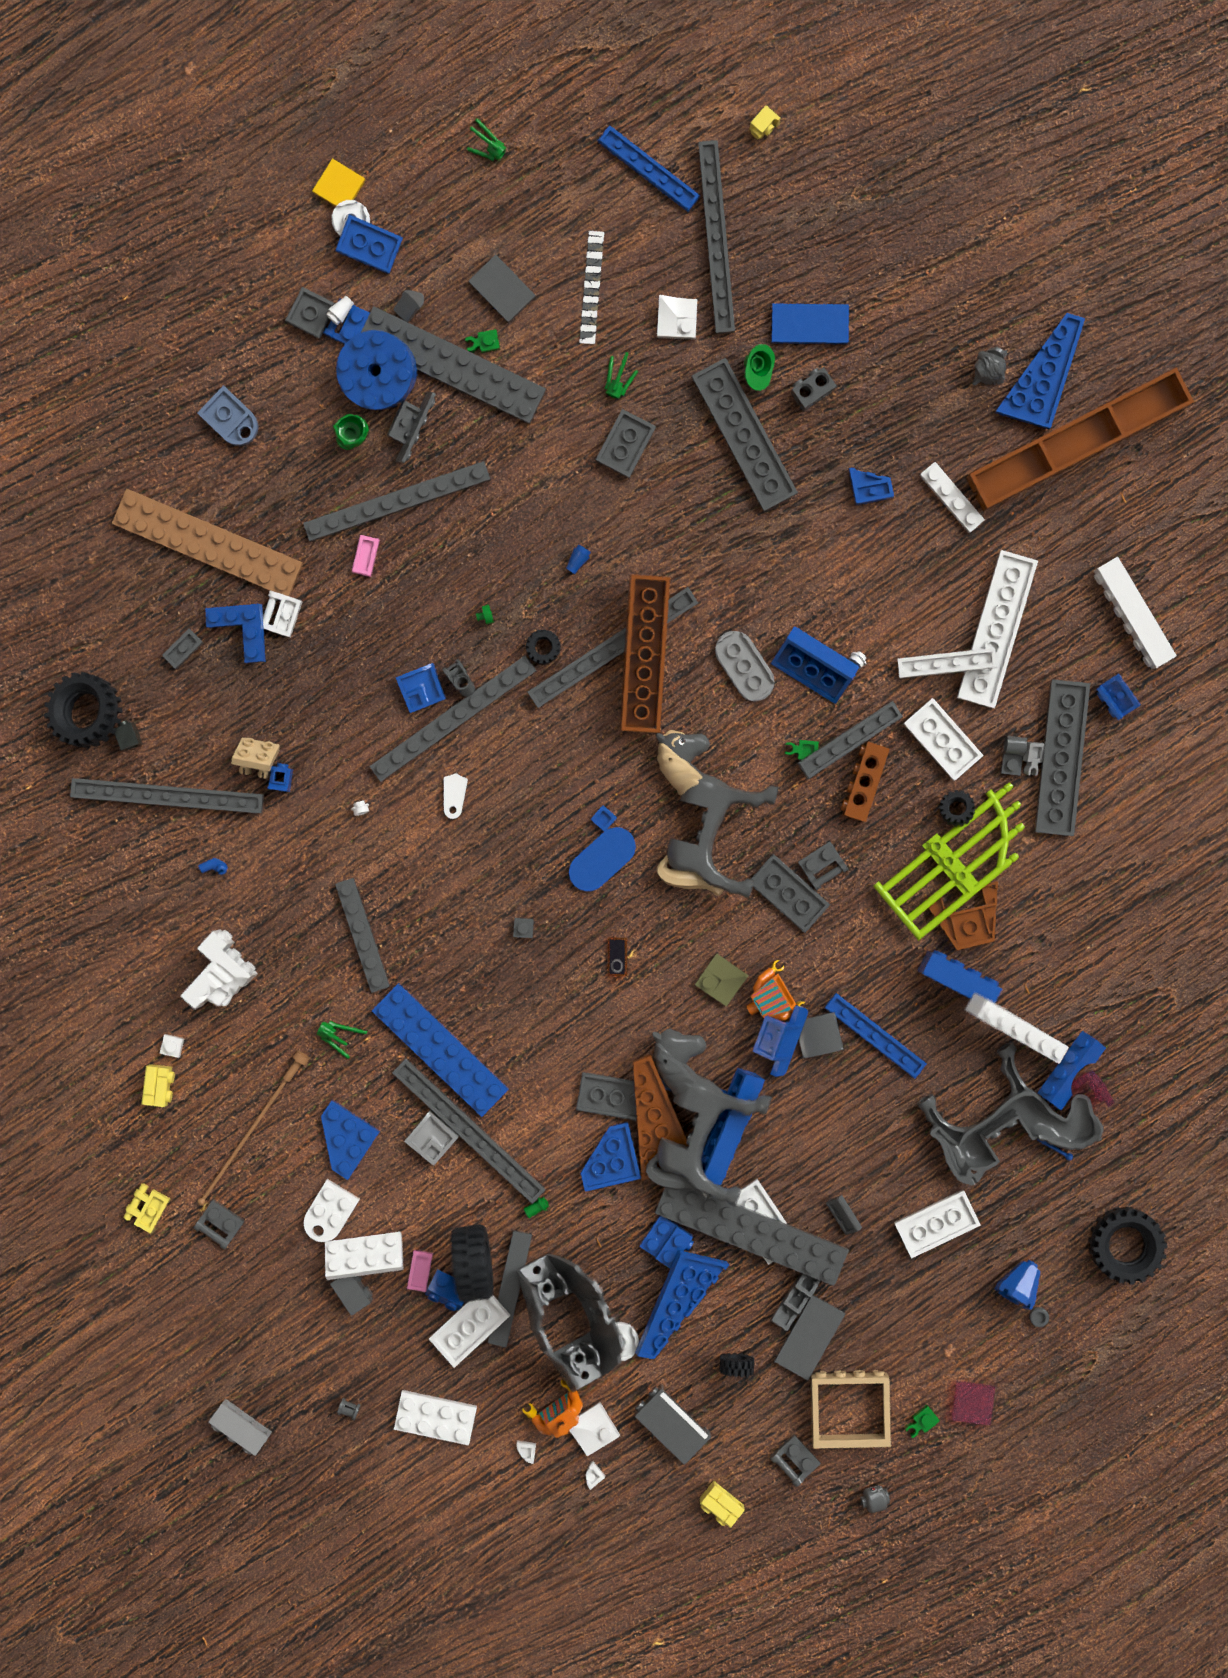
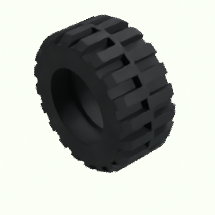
(472, 1263)

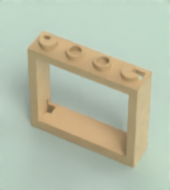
(850, 1440)

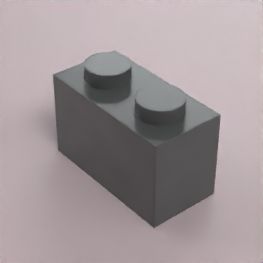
(352, 1293)

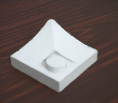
(677, 318)
(594, 1429)

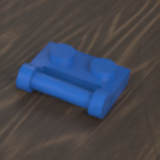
(352, 326)

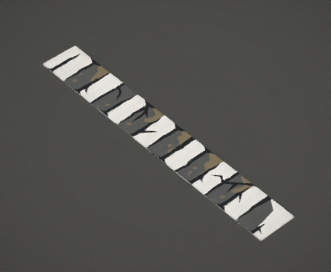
(591, 287)

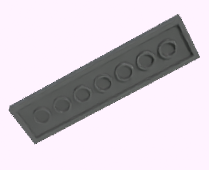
(744, 434)
(1062, 757)

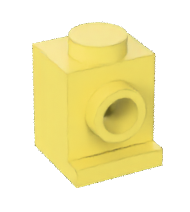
(764, 122)

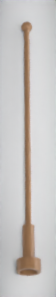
(300, 1059)

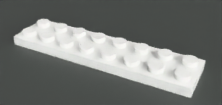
(999, 626)

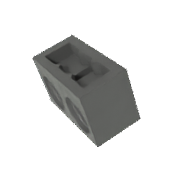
(816, 392)

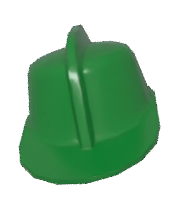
(759, 367)

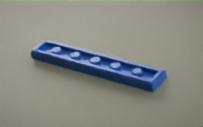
(648, 168)
(875, 1035)

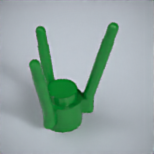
(496, 148)
(614, 388)
(327, 1033)

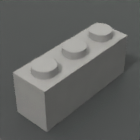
(239, 1427)

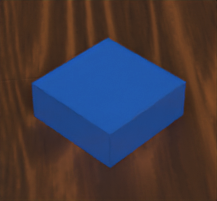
(603, 818)

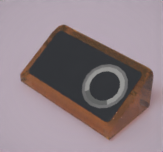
(617, 956)

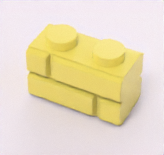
(157, 1085)
(721, 1504)

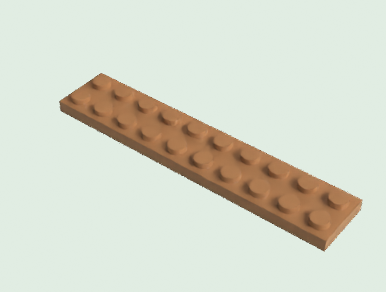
(207, 543)

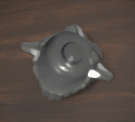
(990, 367)

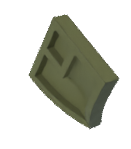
(721, 979)

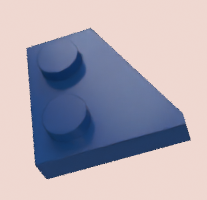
(870, 487)

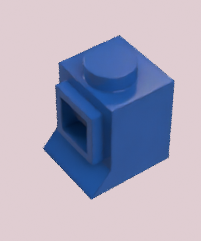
(282, 786)

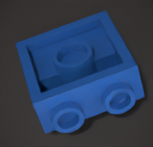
(665, 1240)

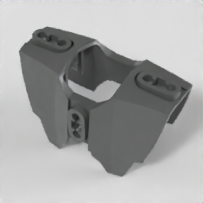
(597, 1350)

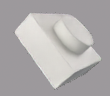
(172, 1046)

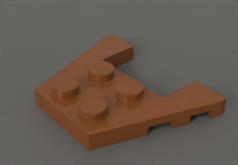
(973, 925)

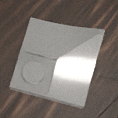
(431, 1137)

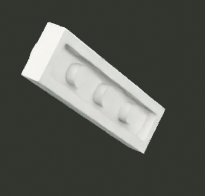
(952, 497)

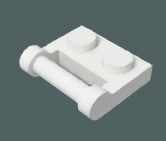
(286, 614)

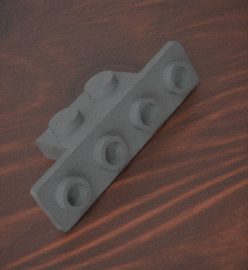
(408, 423)

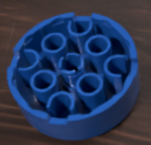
(357, 364)

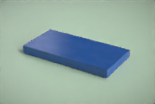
(810, 323)

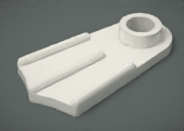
(454, 794)

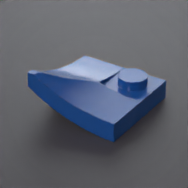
(421, 688)

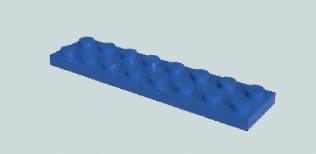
(440, 1049)

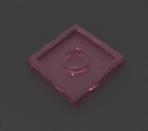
(973, 1403)

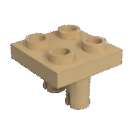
(255, 755)

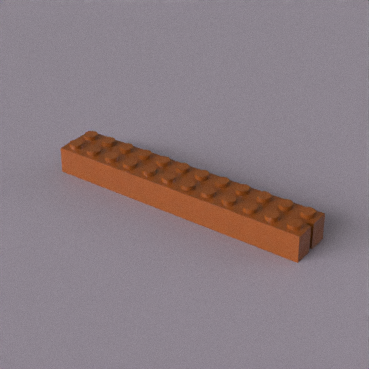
(1080, 439)

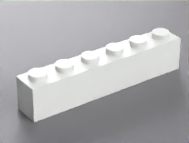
(1134, 613)
(1016, 1028)

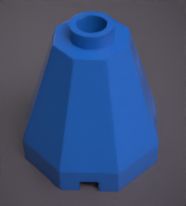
(1020, 1284)

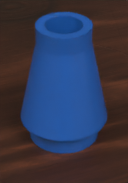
(578, 558)

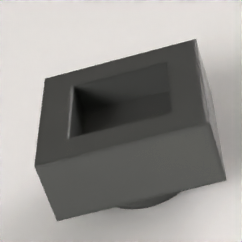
(523, 927)

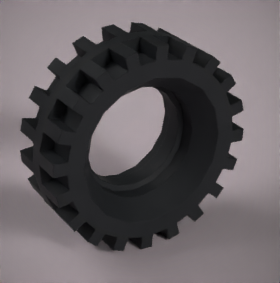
(61, 708)
(1147, 1261)

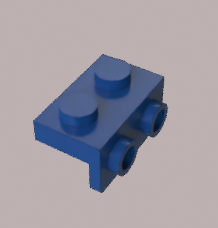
(1117, 696)
(443, 1290)

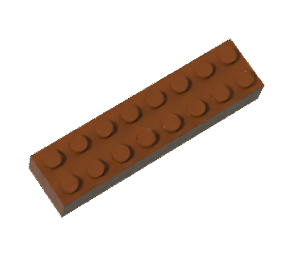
(644, 653)

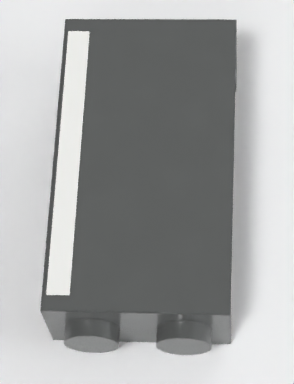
(671, 1424)

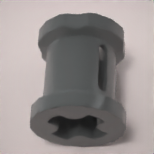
(348, 1409)

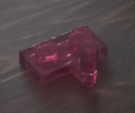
(1097, 1085)

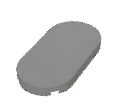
(744, 666)

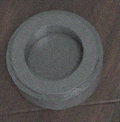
(1039, 1317)

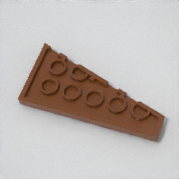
(653, 1112)

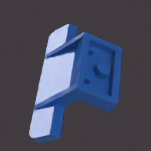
(779, 1039)

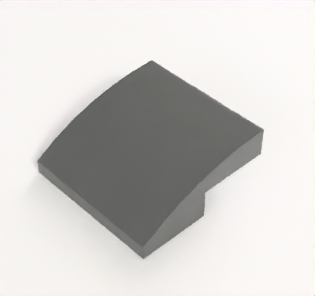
(820, 1035)

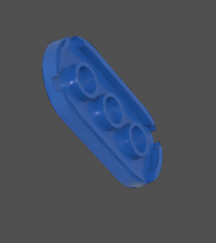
(602, 859)

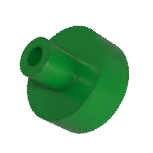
(486, 614)

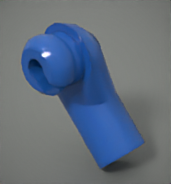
(214, 864)

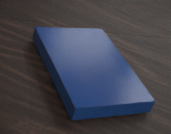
(368, 244)

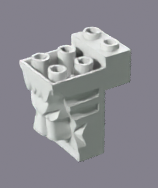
(222, 976)

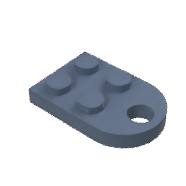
(229, 417)

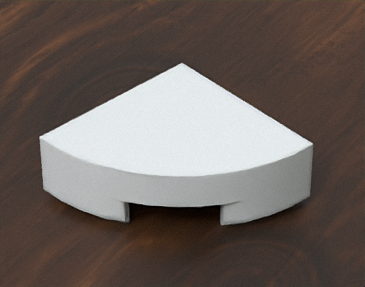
(526, 1450)
(593, 1475)

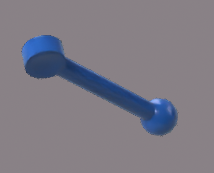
(1068, 1156)

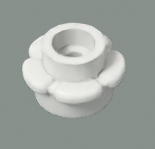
(858, 658)
(360, 808)

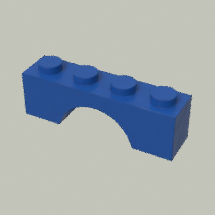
(1081, 1053)

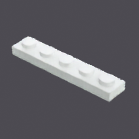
(947, 663)

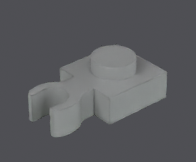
(1033, 755)

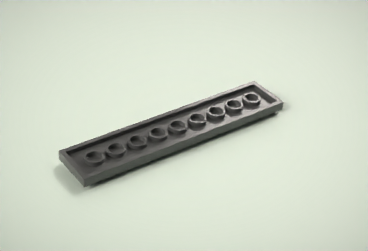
(462, 368)
(755, 1233)

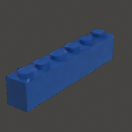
(729, 1127)

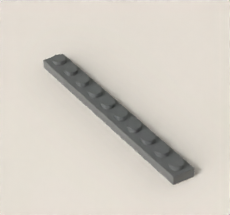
(716, 237)
(397, 501)
(600, 655)
(453, 718)
(167, 795)
(469, 1130)

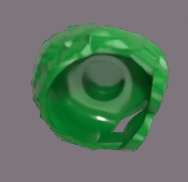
(351, 431)

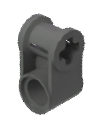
(458, 676)

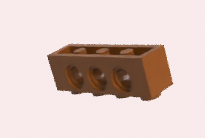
(879, 755)

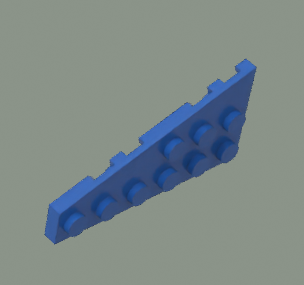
(1041, 385)
(679, 1296)

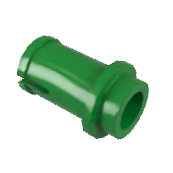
(535, 1208)

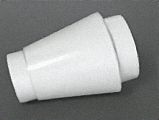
(339, 311)

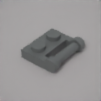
(820, 859)
(221, 1218)
(800, 1456)

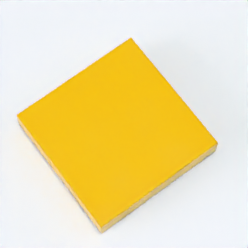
(338, 183)

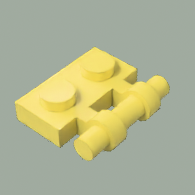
(152, 1210)

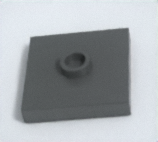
(310, 313)

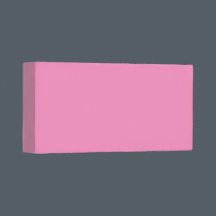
(365, 555)
(420, 1270)

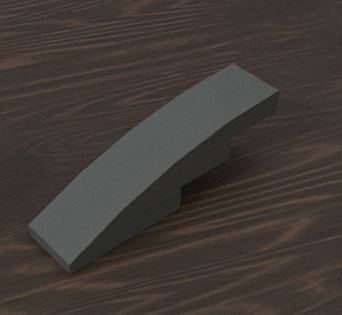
(794, 1301)

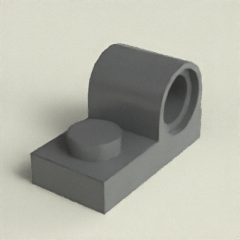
(1013, 752)

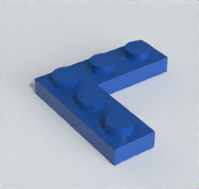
(250, 618)

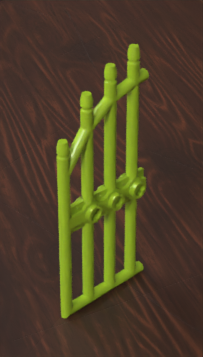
(949, 863)

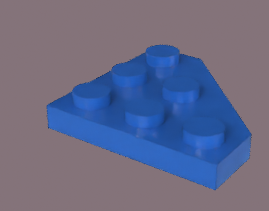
(346, 1138)
(612, 1160)

